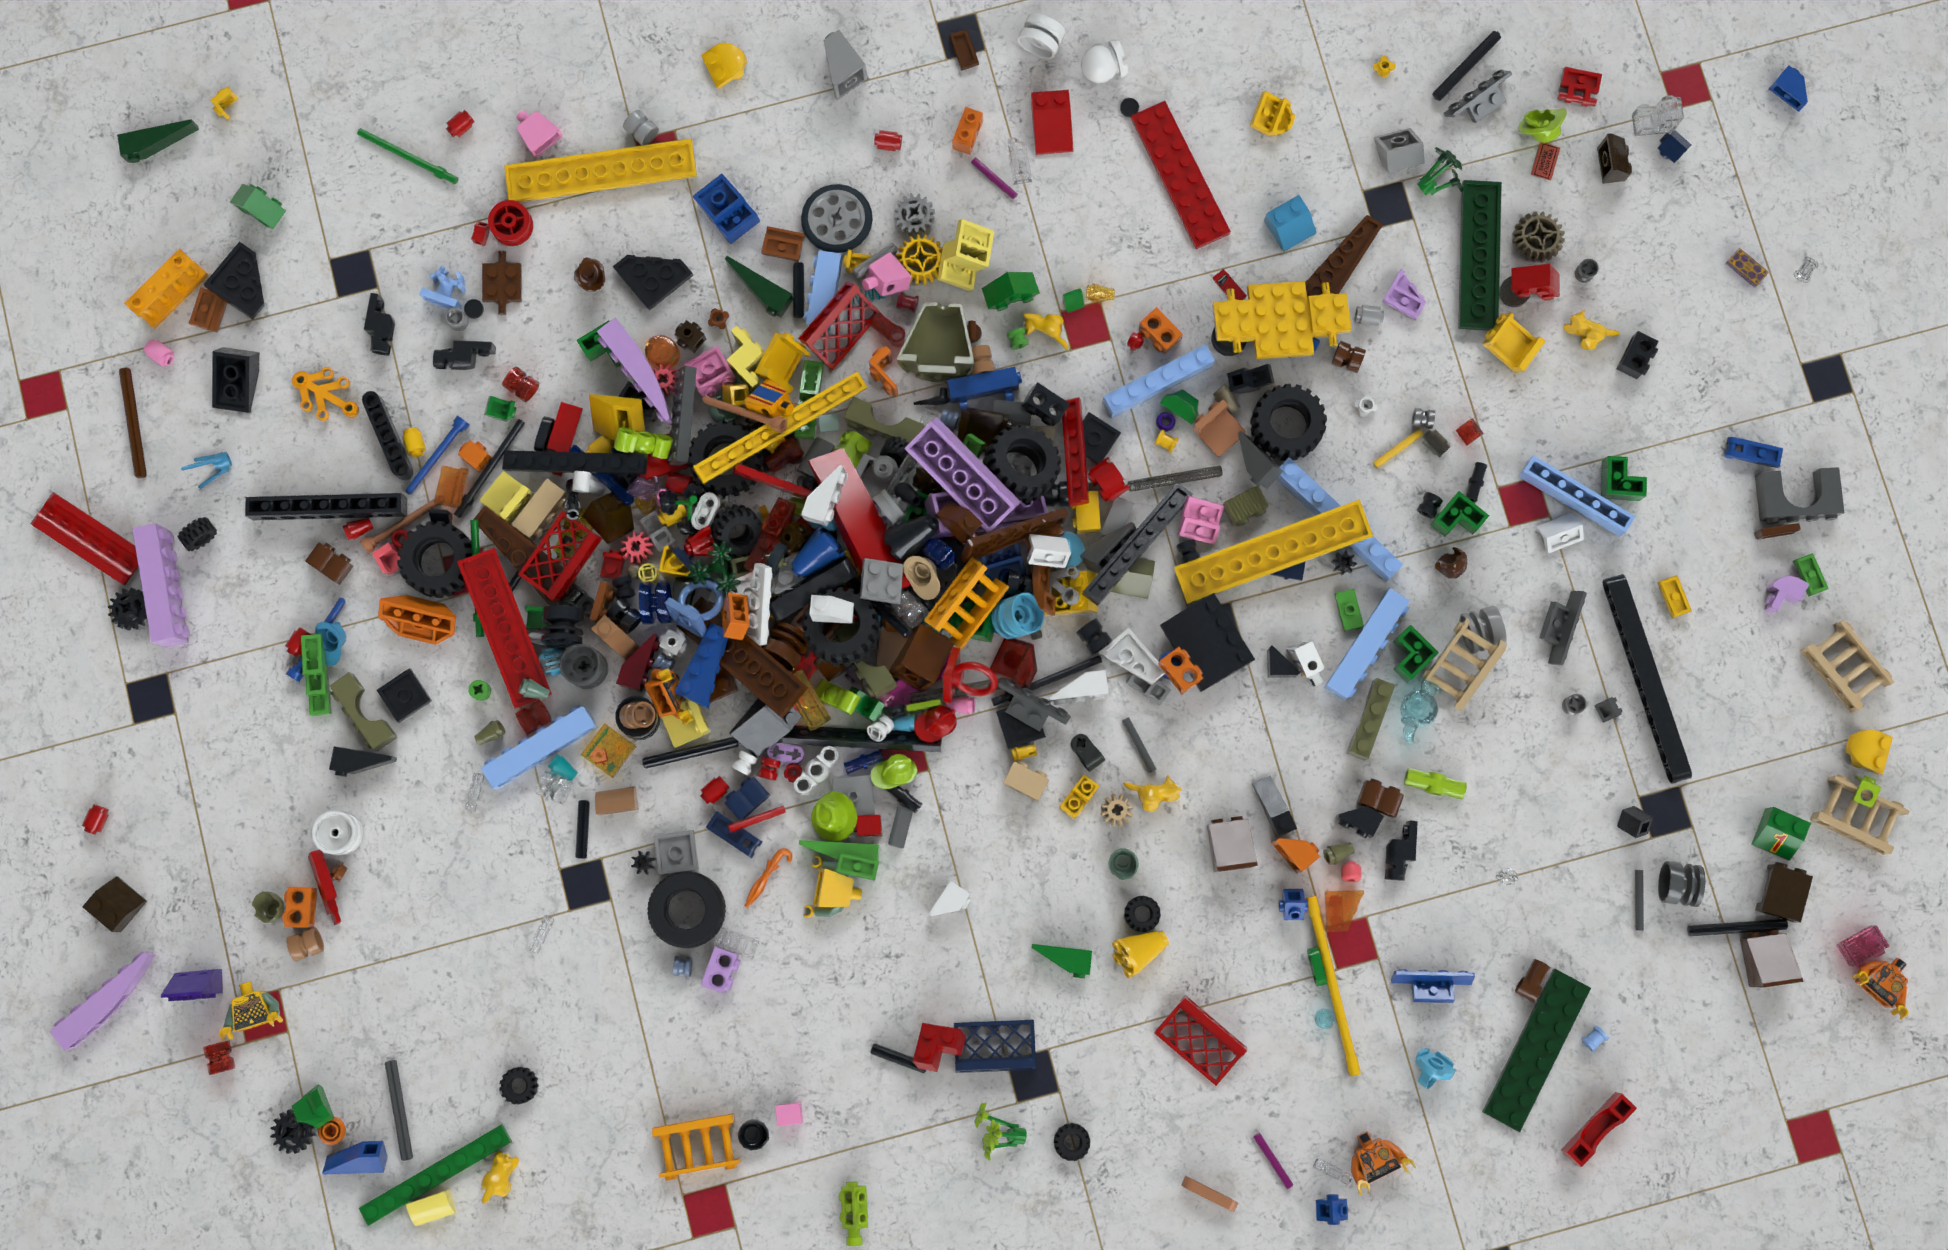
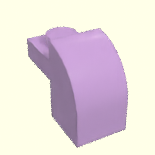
(1785, 588)

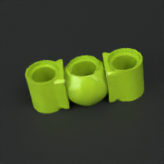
(643, 443)
(837, 696)

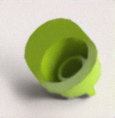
(893, 772)

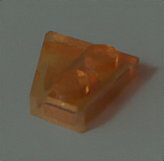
(1340, 909)

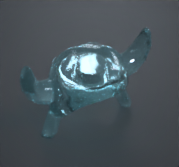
(1419, 709)

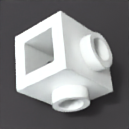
(678, 648)

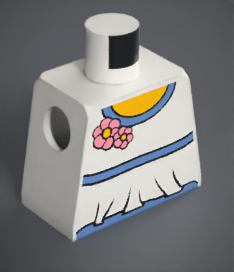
(1303, 654)

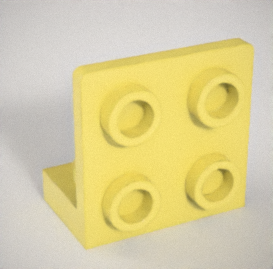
(506, 497)
(685, 733)

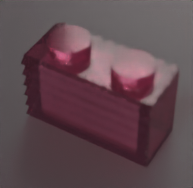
(1862, 946)

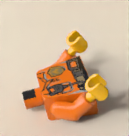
(662, 694)
(1885, 984)
(1376, 1160)

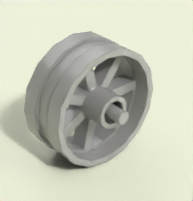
(889, 506)

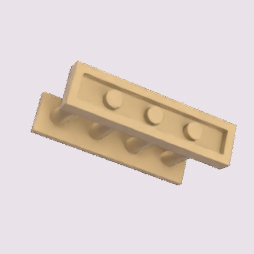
(1472, 681)
(1840, 684)
(1862, 834)

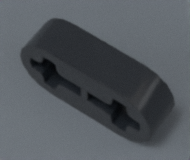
(544, 434)

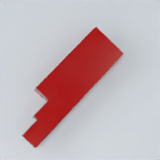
(564, 429)
(324, 884)

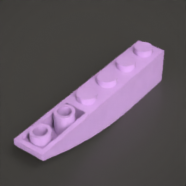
(634, 365)
(101, 1004)

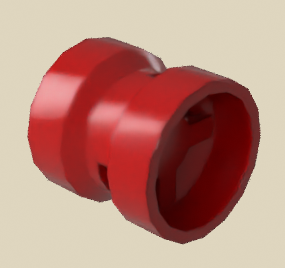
(767, 773)

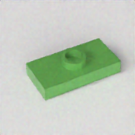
(1810, 572)
(1349, 610)
(857, 866)

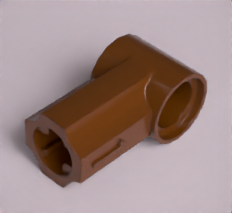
(1530, 985)

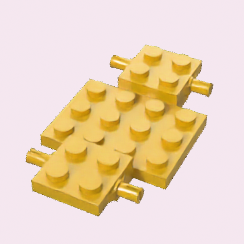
(1281, 319)

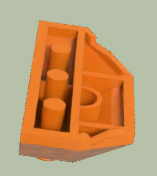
(417, 618)

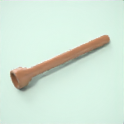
(777, 423)
(371, 543)

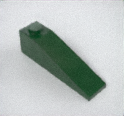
(149, 141)
(771, 296)

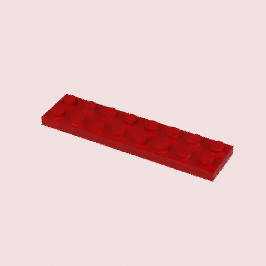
(1180, 175)
(502, 623)

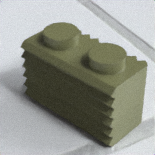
(1245, 505)

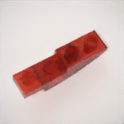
(771, 531)

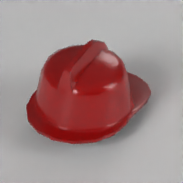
(935, 723)

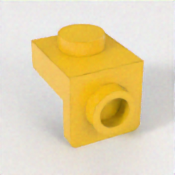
(223, 100)
(852, 260)

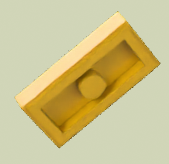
(1674, 596)

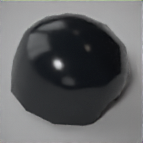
(753, 1134)

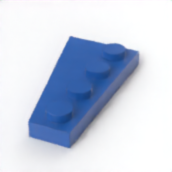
(700, 674)

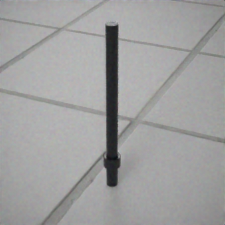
(467, 500)
(1050, 679)

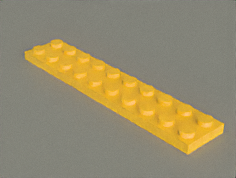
(600, 171)
(1273, 551)

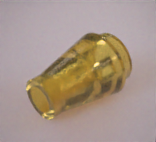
(1099, 293)

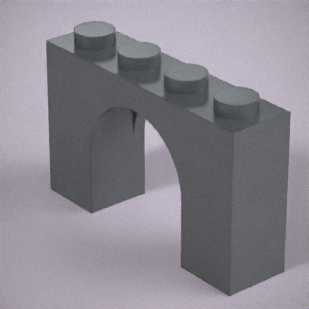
(1775, 507)

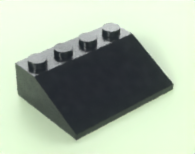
(1209, 640)

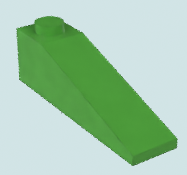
(833, 849)

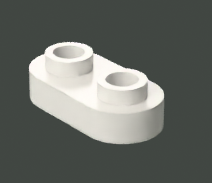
(704, 510)

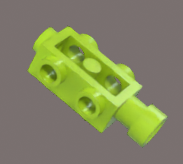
(855, 1209)

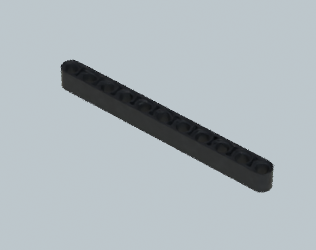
(1647, 679)

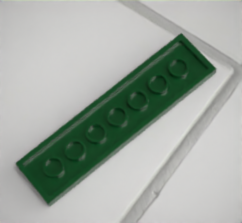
(1479, 255)
(1536, 1050)

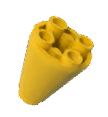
(1138, 951)

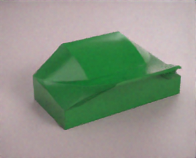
(1182, 404)
(313, 1108)

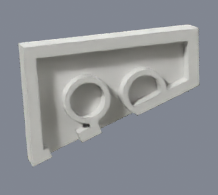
(1133, 656)

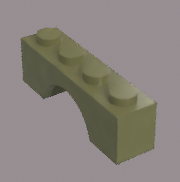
(861, 416)
(877, 678)
(349, 692)
(1371, 719)

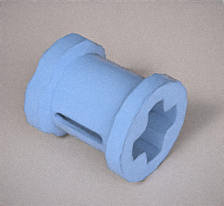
(1595, 1038)

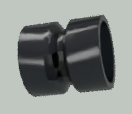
(1062, 495)
(1013, 580)
(628, 621)
(1090, 630)

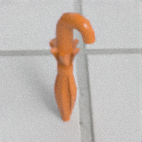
(771, 866)

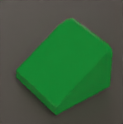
(1073, 300)

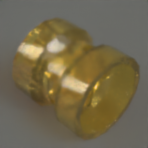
(643, 506)

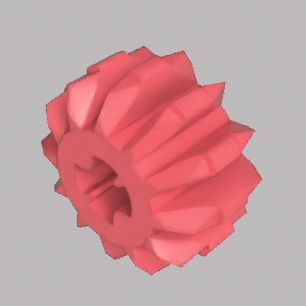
(667, 374)
(642, 542)

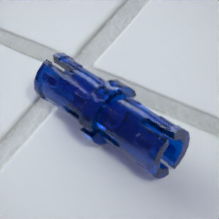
(863, 761)

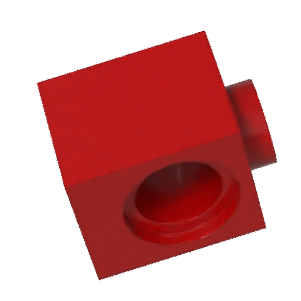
(868, 826)

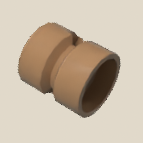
(982, 361)
(637, 715)
(308, 942)

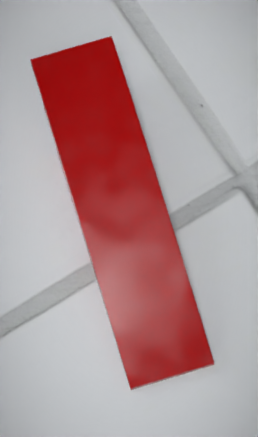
(855, 513)

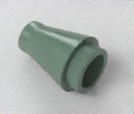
(532, 689)

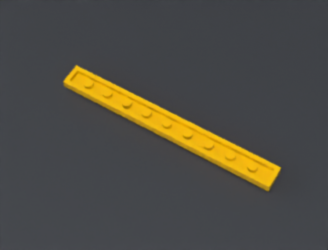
(766, 436)

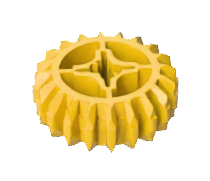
(914, 260)

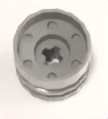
(1487, 625)

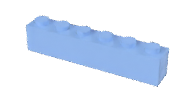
(1158, 381)
(1576, 496)
(1367, 643)
(538, 747)

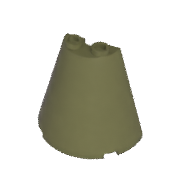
(938, 344)

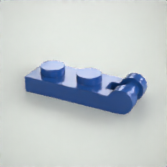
(1754, 452)

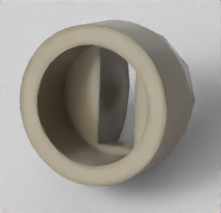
(633, 569)

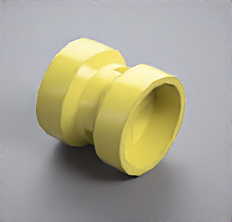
(652, 575)

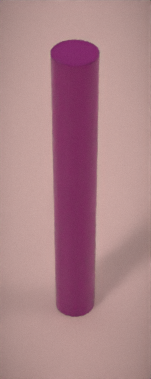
(994, 178)
(1273, 1160)

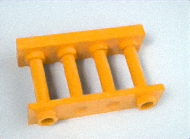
(166, 289)
(956, 593)
(684, 1129)

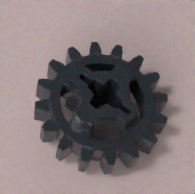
(125, 617)
(298, 1137)

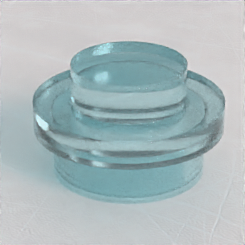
(1324, 1018)

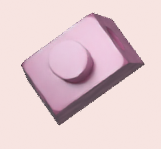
(537, 132)
(887, 276)

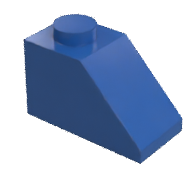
(1791, 88)

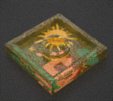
(608, 750)

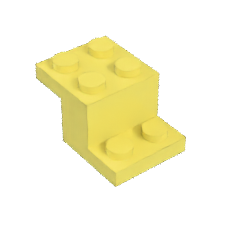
(965, 255)
(746, 358)

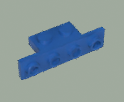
(1433, 986)

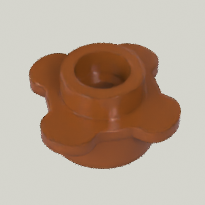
(715, 313)
(338, 872)

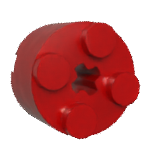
(1108, 479)

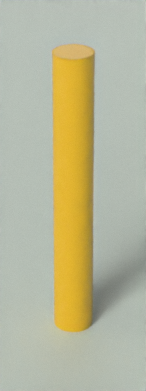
(1398, 448)

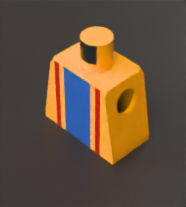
(769, 400)

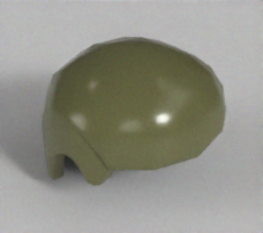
(268, 906)

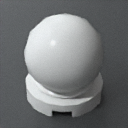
(1103, 62)

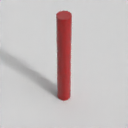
(756, 819)

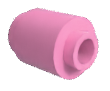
(159, 352)

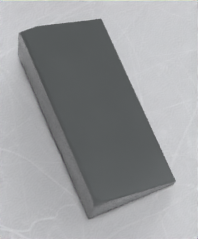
(900, 827)

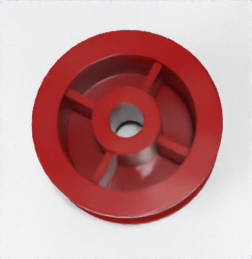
(510, 233)

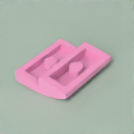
(1200, 520)

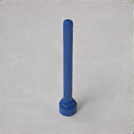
(458, 426)
(297, 671)

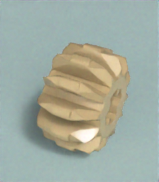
(1122, 815)

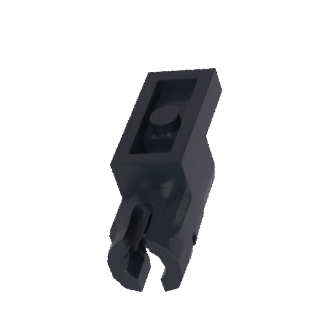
(379, 325)
(463, 354)
(1400, 851)

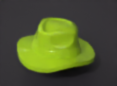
(1543, 124)
(834, 817)

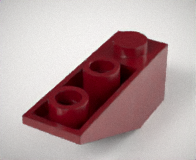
(635, 669)

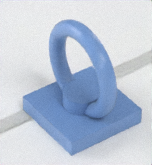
(688, 616)

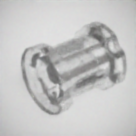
(1806, 269)

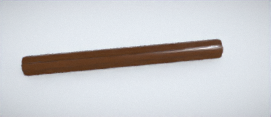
(132, 423)

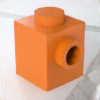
(474, 455)

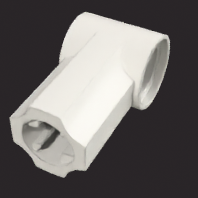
(586, 483)

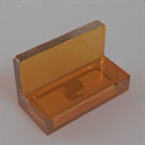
(451, 486)

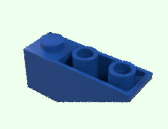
(357, 1159)

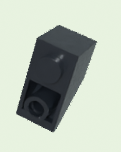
(1362, 819)

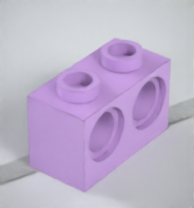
(715, 967)

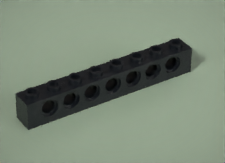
(326, 506)

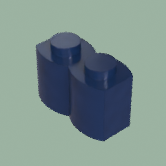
(747, 798)

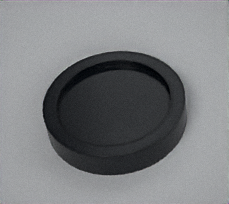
(1129, 107)
(473, 308)

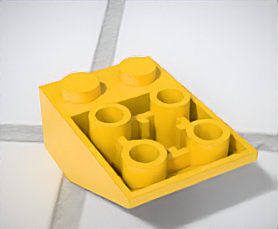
(615, 412)
(1079, 584)

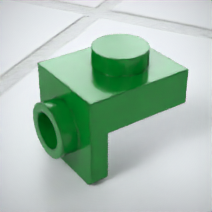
(500, 409)

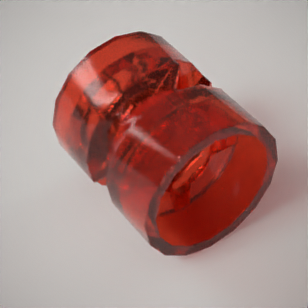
(523, 386)
(527, 720)
(219, 1057)

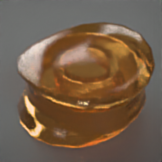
(662, 351)

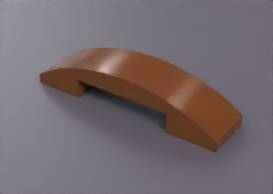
(1041, 589)

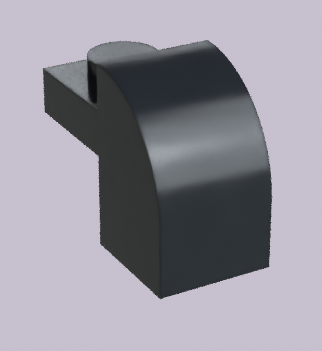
(1250, 380)

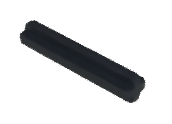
(798, 290)
(582, 829)
(894, 1056)

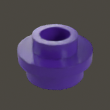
(1165, 416)

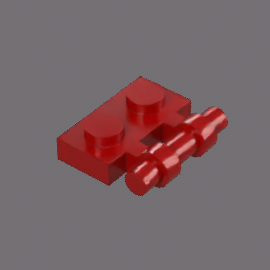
(1581, 81)

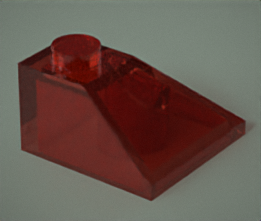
(1015, 661)

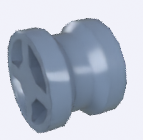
(950, 419)
(663, 663)
(682, 966)

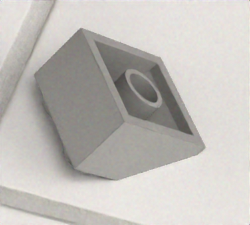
(1400, 150)

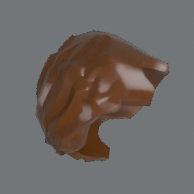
(590, 275)
(1452, 564)

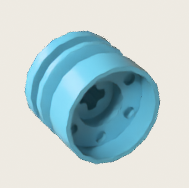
(1017, 616)

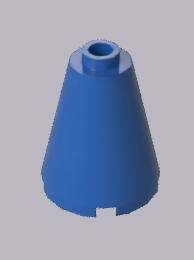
(817, 553)

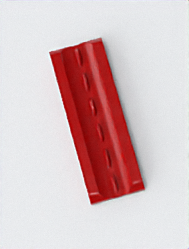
(87, 538)

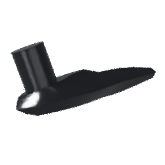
(937, 400)

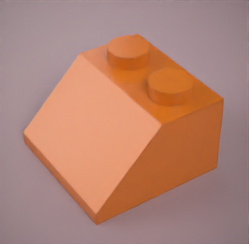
(1297, 853)

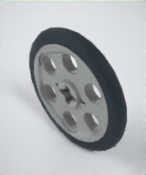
(845, 194)

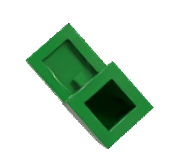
(867, 706)

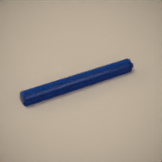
(610, 483)

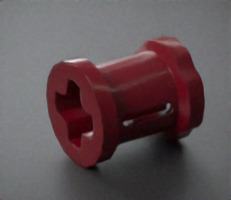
(907, 302)

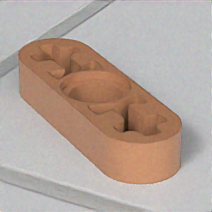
(1209, 1194)

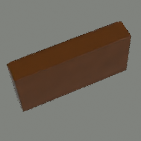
(964, 49)
(1777, 531)

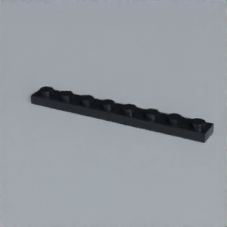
(575, 461)
(1136, 544)
(858, 739)

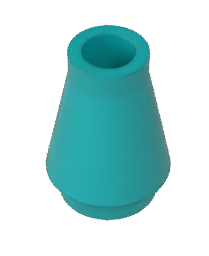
(562, 767)

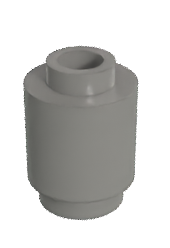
(1369, 315)

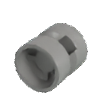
(639, 126)

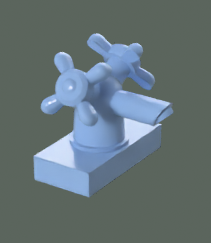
(444, 291)

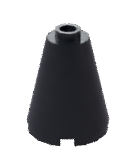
(910, 536)

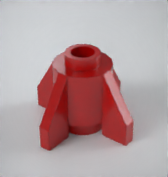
(699, 543)

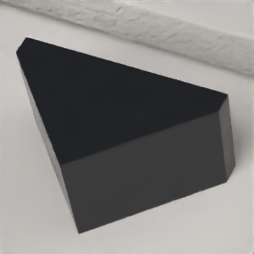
(1279, 666)

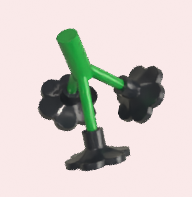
(670, 503)

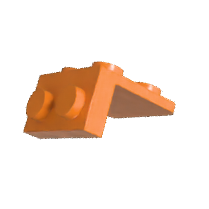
(877, 363)

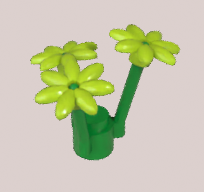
(1014, 1135)

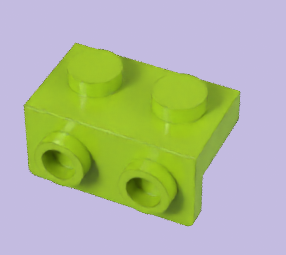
(854, 445)

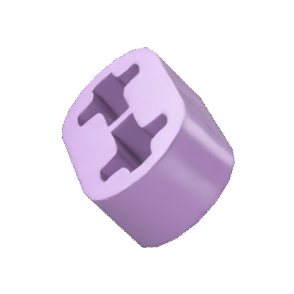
(784, 757)

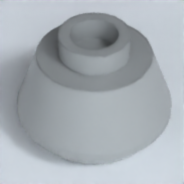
(887, 473)

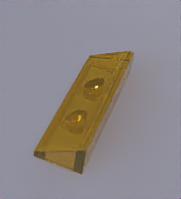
(810, 705)

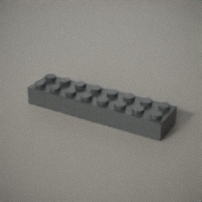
(682, 415)

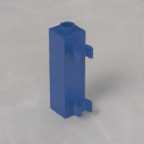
(984, 385)

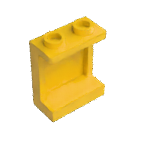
(1512, 343)
(781, 360)

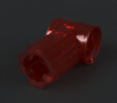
(888, 329)
(787, 453)

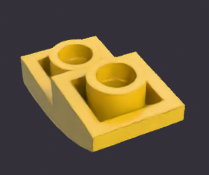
(1079, 796)

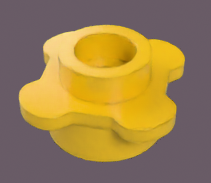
(1384, 72)

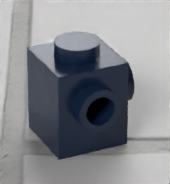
(1673, 146)

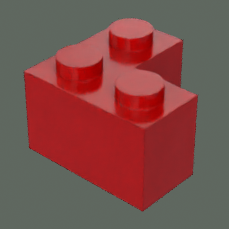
(1536, 280)
(933, 1042)

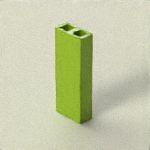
(923, 705)

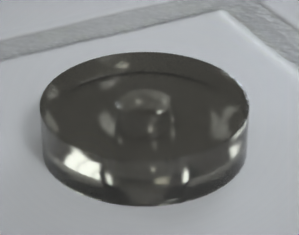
(1508, 297)

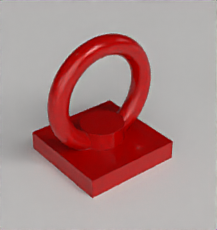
(954, 676)

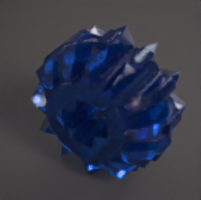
(939, 553)

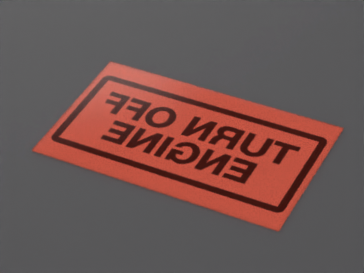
(1545, 161)

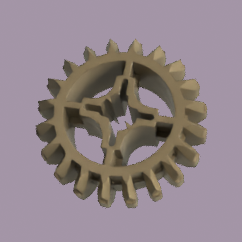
(1538, 252)

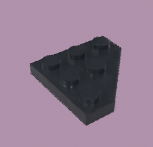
(652, 277)
(239, 281)

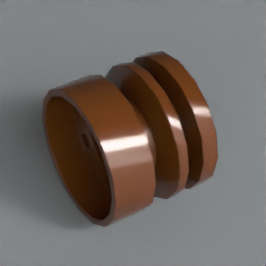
(786, 645)

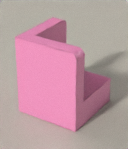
(789, 1114)

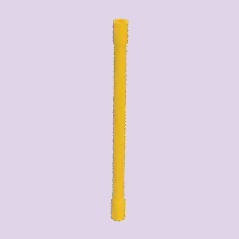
(1350, 1056)

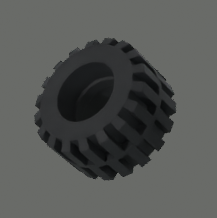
(729, 519)

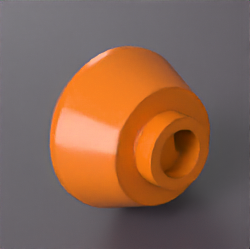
(332, 1131)

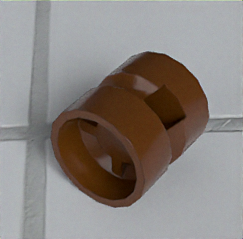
(1348, 356)

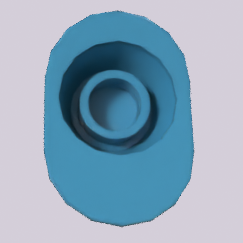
(333, 639)

